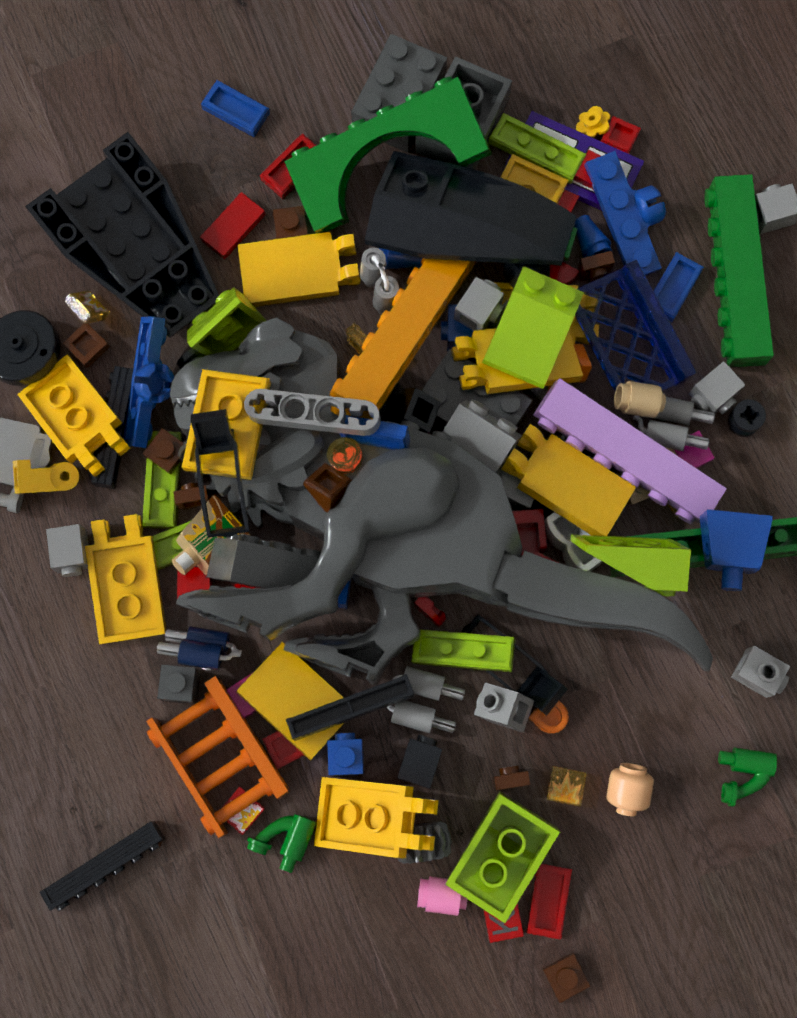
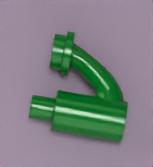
(749, 761)
(298, 835)

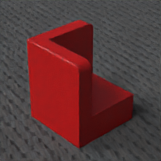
(531, 530)

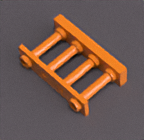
(251, 755)

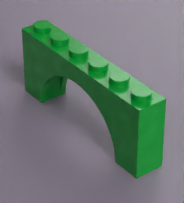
(325, 169)

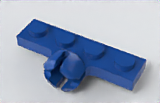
(626, 211)
(149, 381)

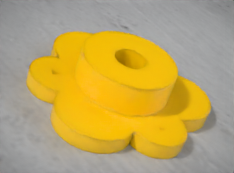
(593, 122)

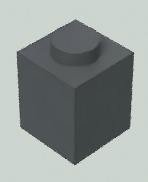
(179, 684)

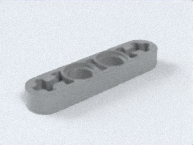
(311, 417)

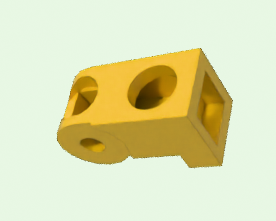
(57, 477)

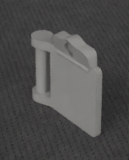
(20, 442)

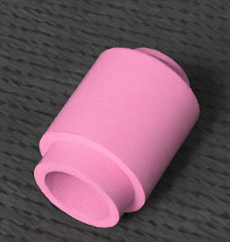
(439, 898)

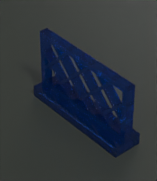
(651, 318)

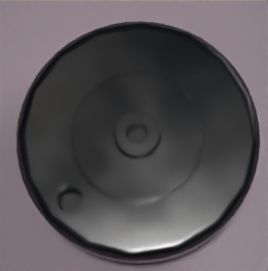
(27, 347)

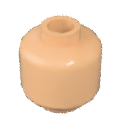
(630, 789)

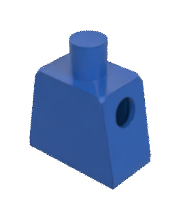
(734, 544)

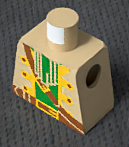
(194, 538)

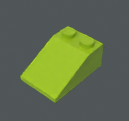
(224, 324)
(533, 327)
(651, 561)
(502, 857)

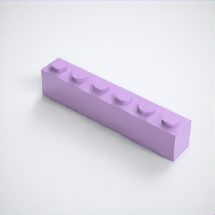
(628, 451)

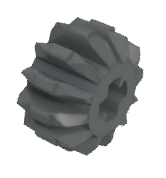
(442, 843)

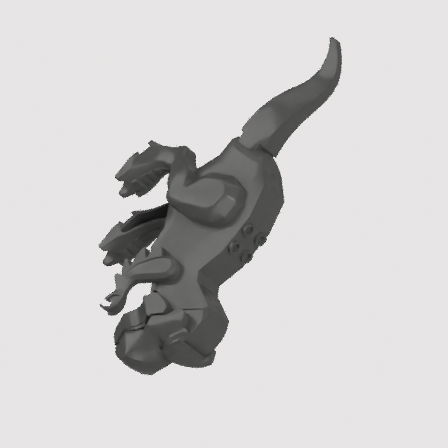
(405, 529)

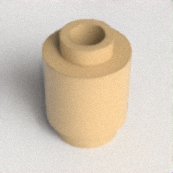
(639, 399)

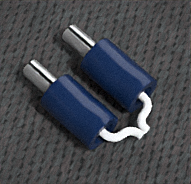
(199, 647)

